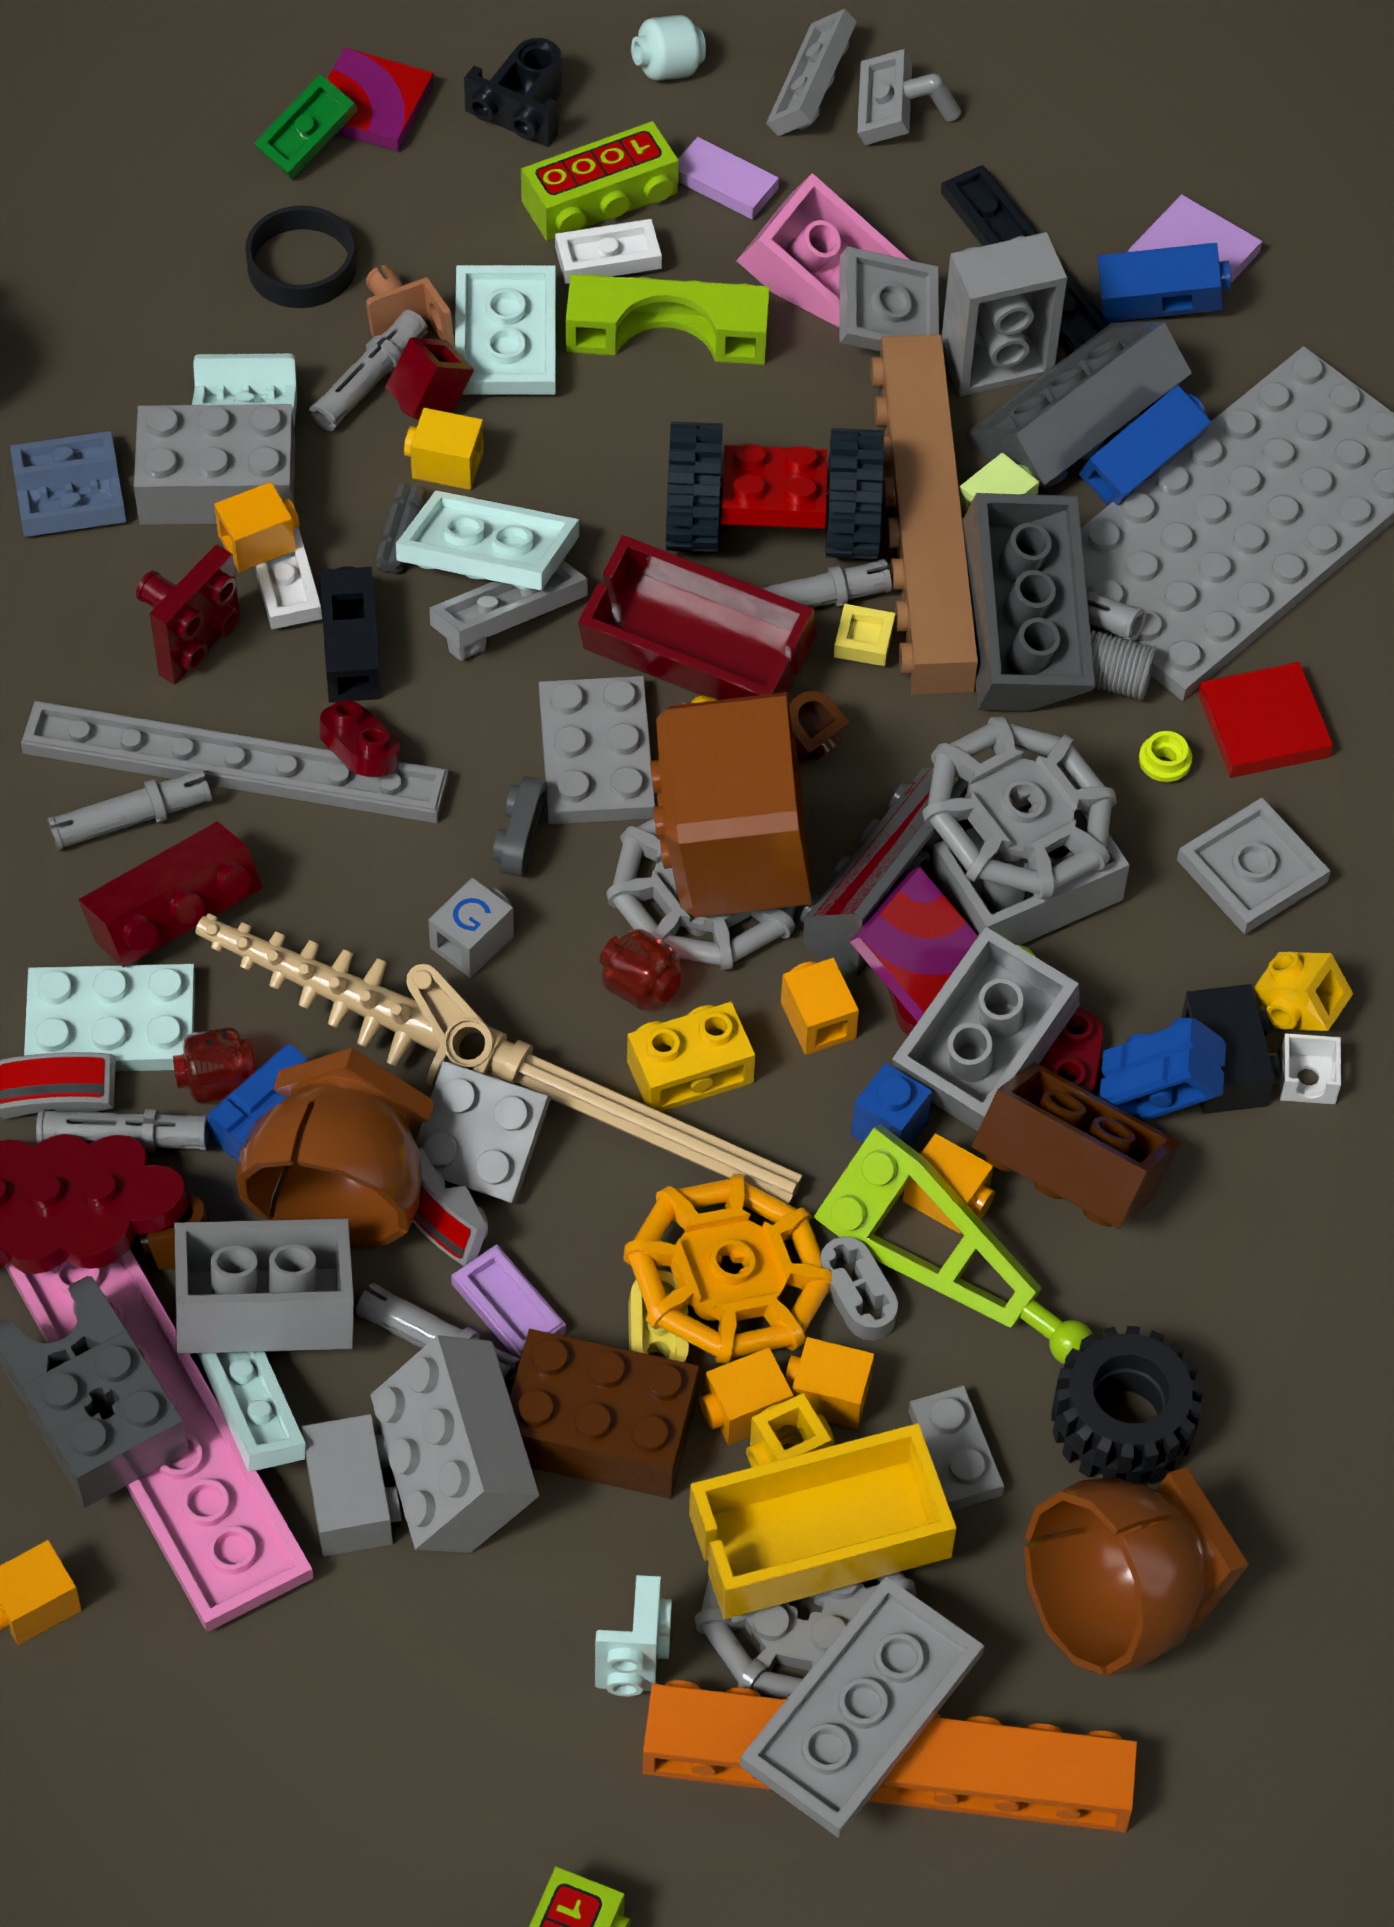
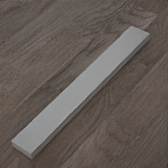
(230, 761)

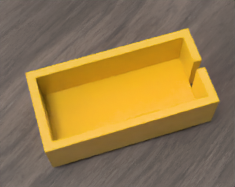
(821, 1521)

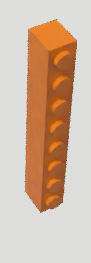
(950, 1766)

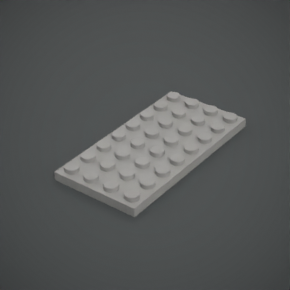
(1247, 518)

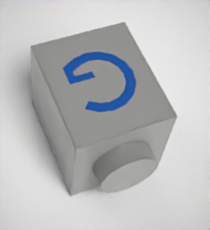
(471, 927)

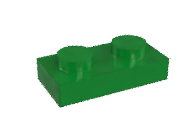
(305, 126)

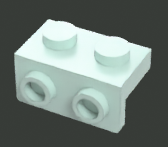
(245, 379)
(629, 1659)

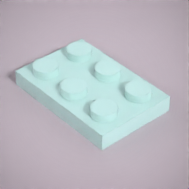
(507, 327)
(487, 540)
(126, 1012)

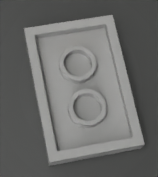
(596, 750)

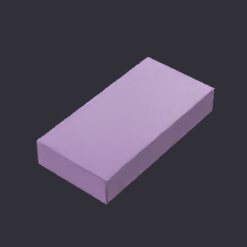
(726, 178)
(505, 1299)

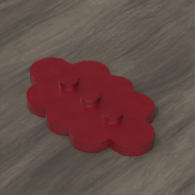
(81, 1201)

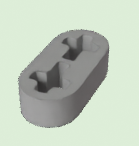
(869, 1282)

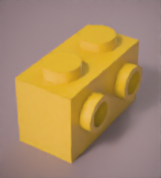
(690, 1057)

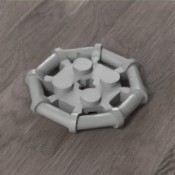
(1005, 828)
(629, 891)
(782, 1635)

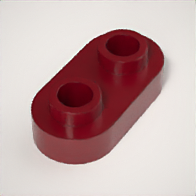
(359, 739)
(1077, 1053)

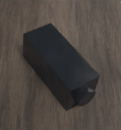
(350, 634)

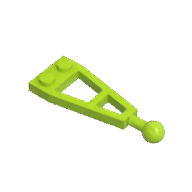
(872, 1188)

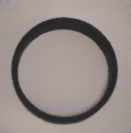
(295, 219)

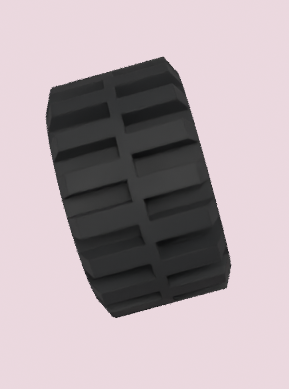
(1132, 1365)

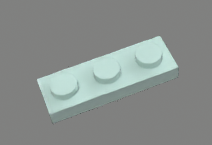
(254, 1408)

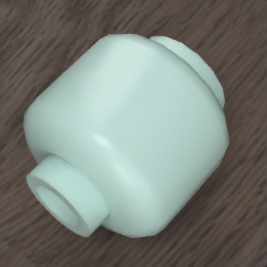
(668, 47)

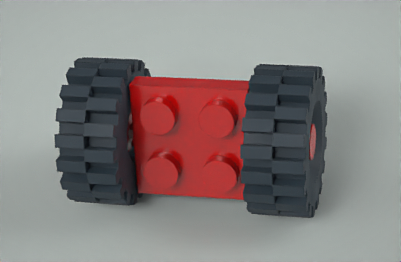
(775, 489)

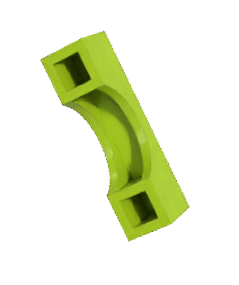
(611, 310)

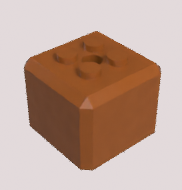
(731, 805)

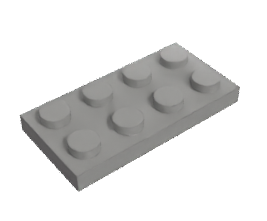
(861, 1706)

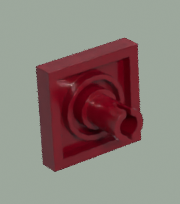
(192, 613)

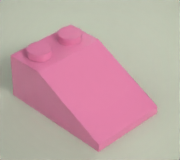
(803, 244)

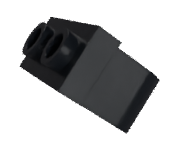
(521, 92)

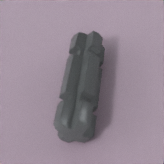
(408, 504)

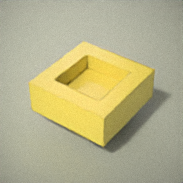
(864, 635)

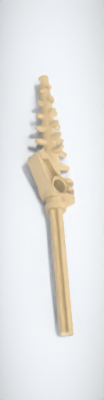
(443, 1018)

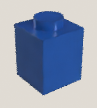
(893, 1102)

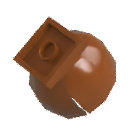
(341, 1148)
(1130, 1570)

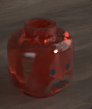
(641, 969)
(214, 1064)

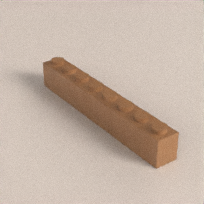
(926, 514)

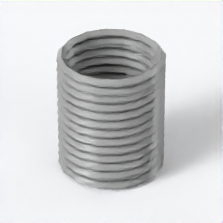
(1121, 665)

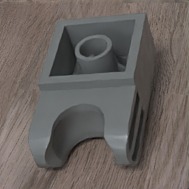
(94, 1398)

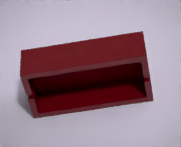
(695, 625)

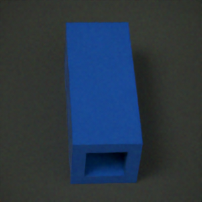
(1162, 282)
(1146, 446)

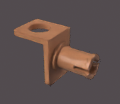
(394, 298)

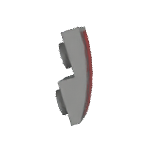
(56, 1082)
(449, 1216)

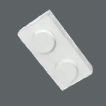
(609, 250)
(289, 588)

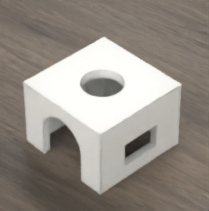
(1315, 1053)

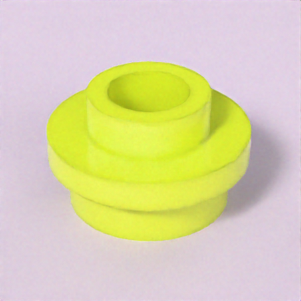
(1167, 745)

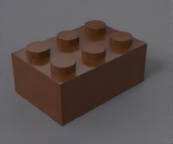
(1075, 1145)
(603, 1412)

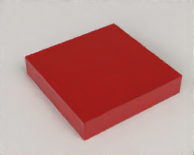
(1265, 719)

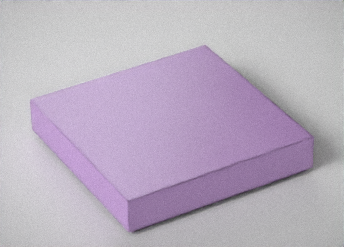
(1192, 224)

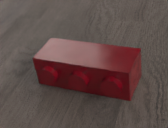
(170, 893)

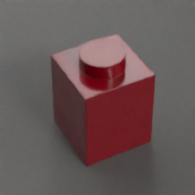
(429, 377)

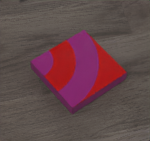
(384, 94)
(914, 941)

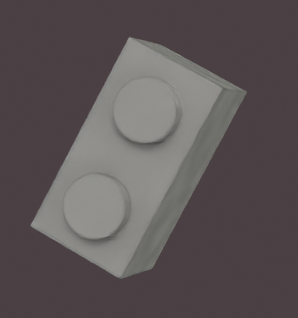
(348, 1485)

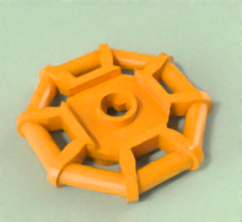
(720, 1294)

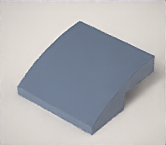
(67, 484)

